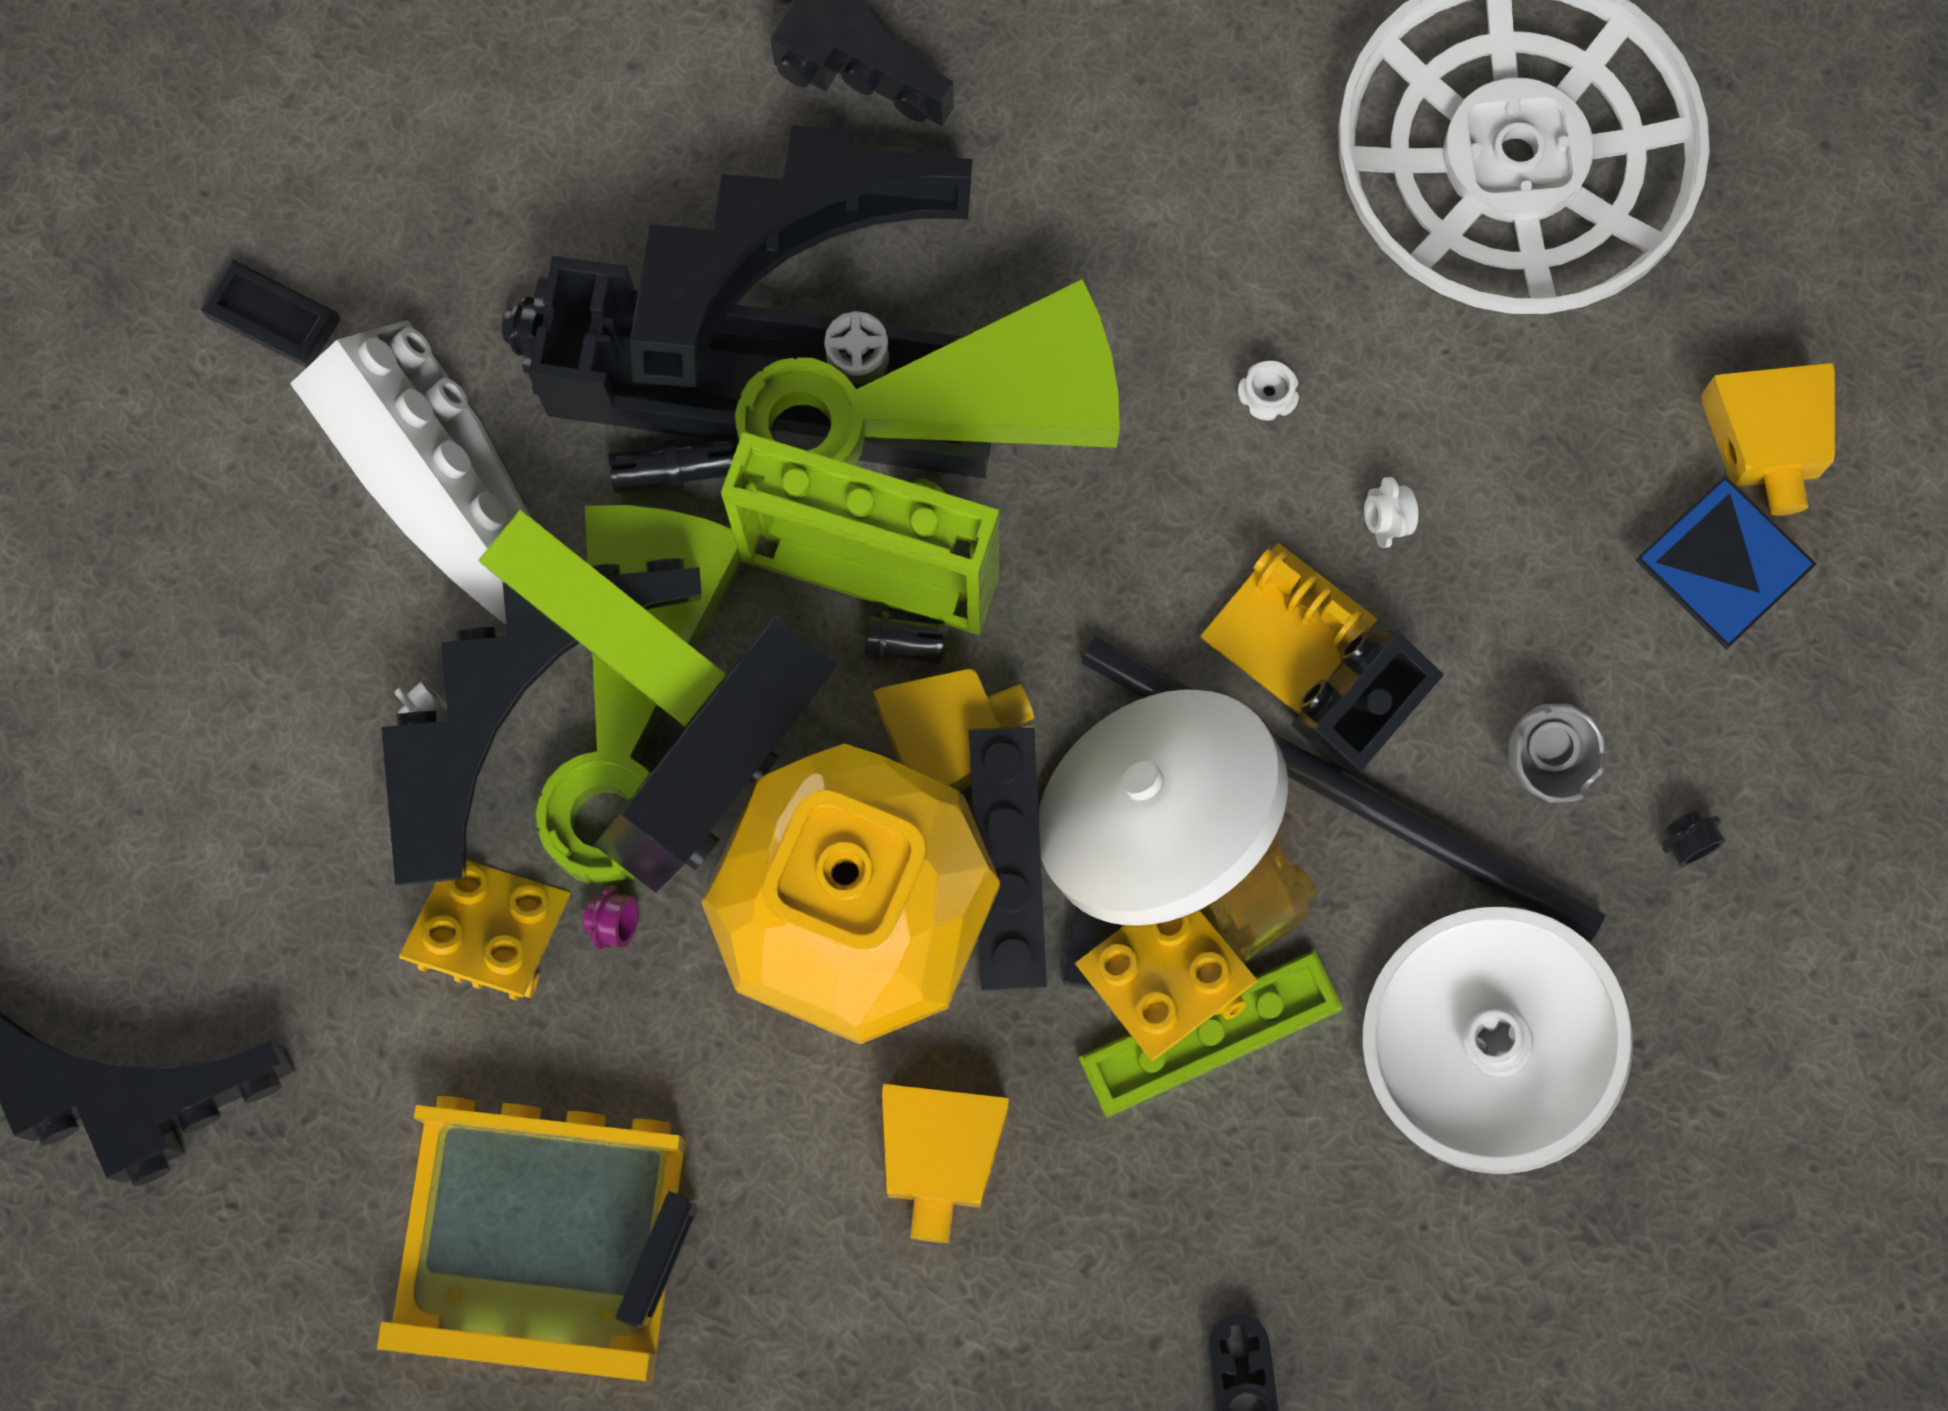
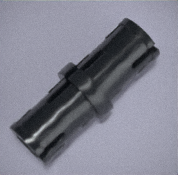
(671, 464)

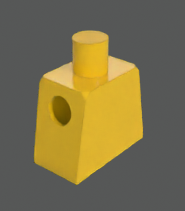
(1774, 429)
(932, 721)
(939, 1152)

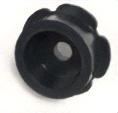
(519, 323)
(1693, 837)

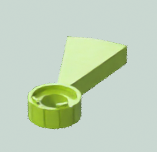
(1019, 380)
(622, 712)

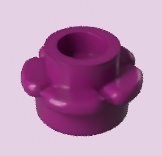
(611, 918)

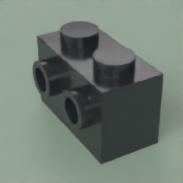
(1365, 698)

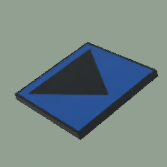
(1725, 562)

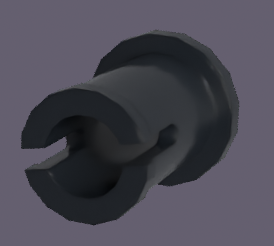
(904, 638)

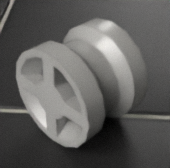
(856, 335)

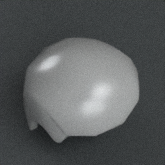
(1556, 752)

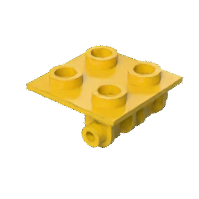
(1287, 626)
(487, 929)
(1167, 979)

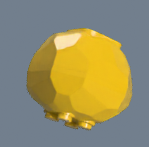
(851, 893)

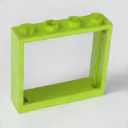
(862, 532)

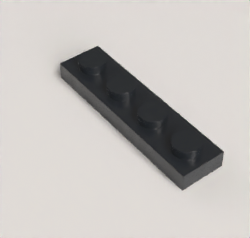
(1009, 826)

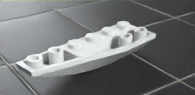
(416, 449)

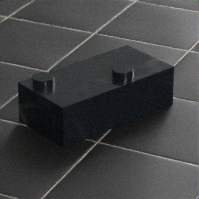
(715, 757)

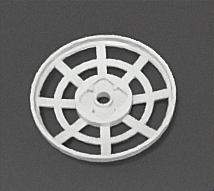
(1549, 124)

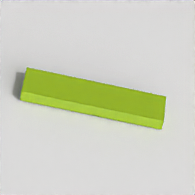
(602, 618)
(1275, 1007)

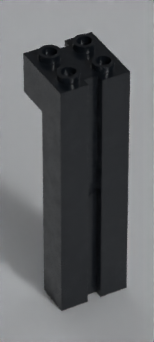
(585, 369)

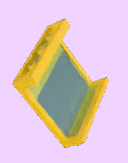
(531, 1238)

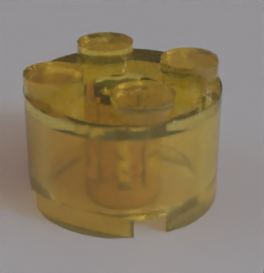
(1262, 905)

